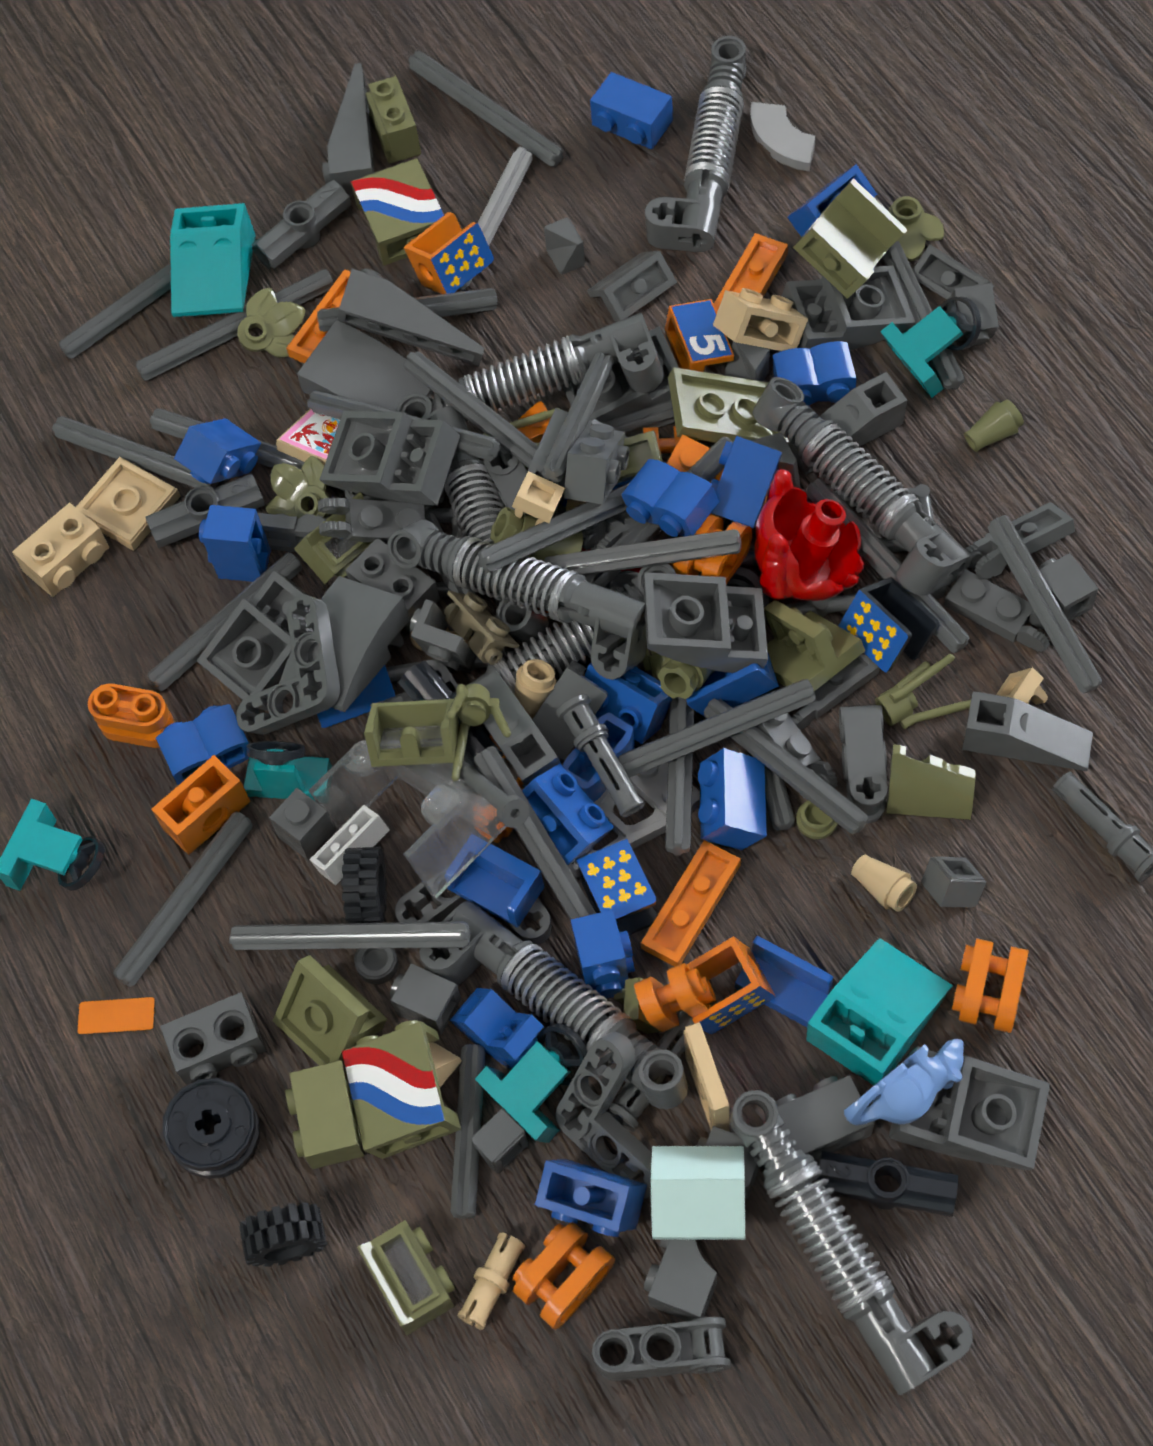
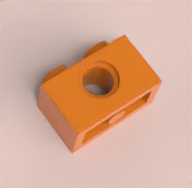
(201, 804)

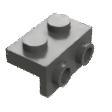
(430, 634)

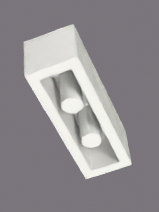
(360, 831)

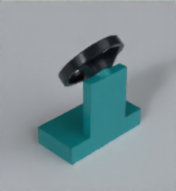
(930, 338)
(281, 769)
(50, 848)
(534, 1080)

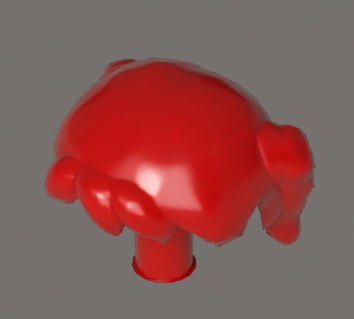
(805, 545)

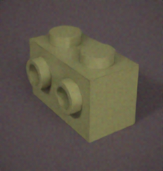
(324, 1115)

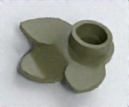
(919, 225)
(275, 320)
(296, 488)

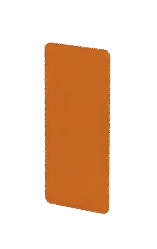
(116, 1015)

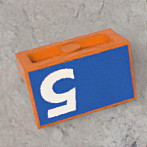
(694, 336)

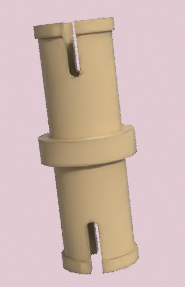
(491, 1281)

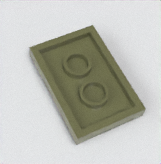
(715, 405)

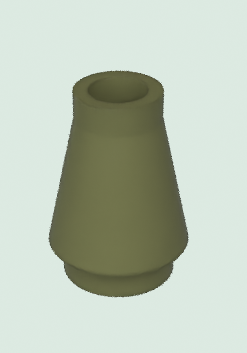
(995, 425)

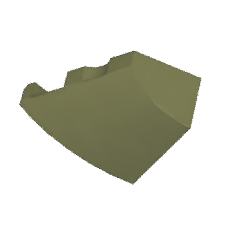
(929, 787)

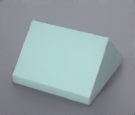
(698, 1192)

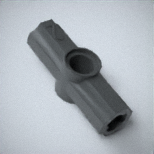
(301, 224)
(185, 517)

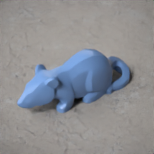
(911, 1087)

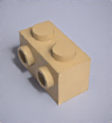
(760, 321)
(61, 549)

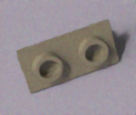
(470, 615)

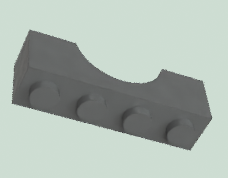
(683, 1279)

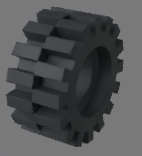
(364, 885)
(282, 1234)

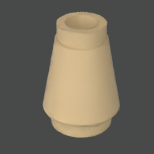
(534, 684)
(885, 883)

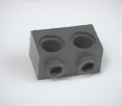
(211, 1028)

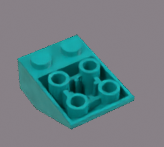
(210, 259)
(876, 1011)

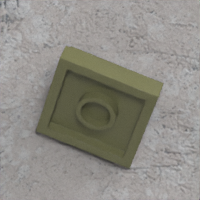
(808, 646)
(325, 1012)

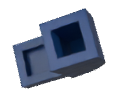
(497, 1027)

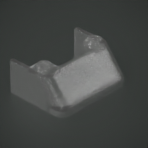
(459, 816)

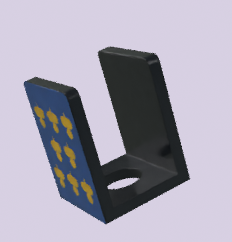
(889, 623)
(617, 883)

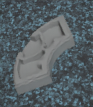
(779, 137)

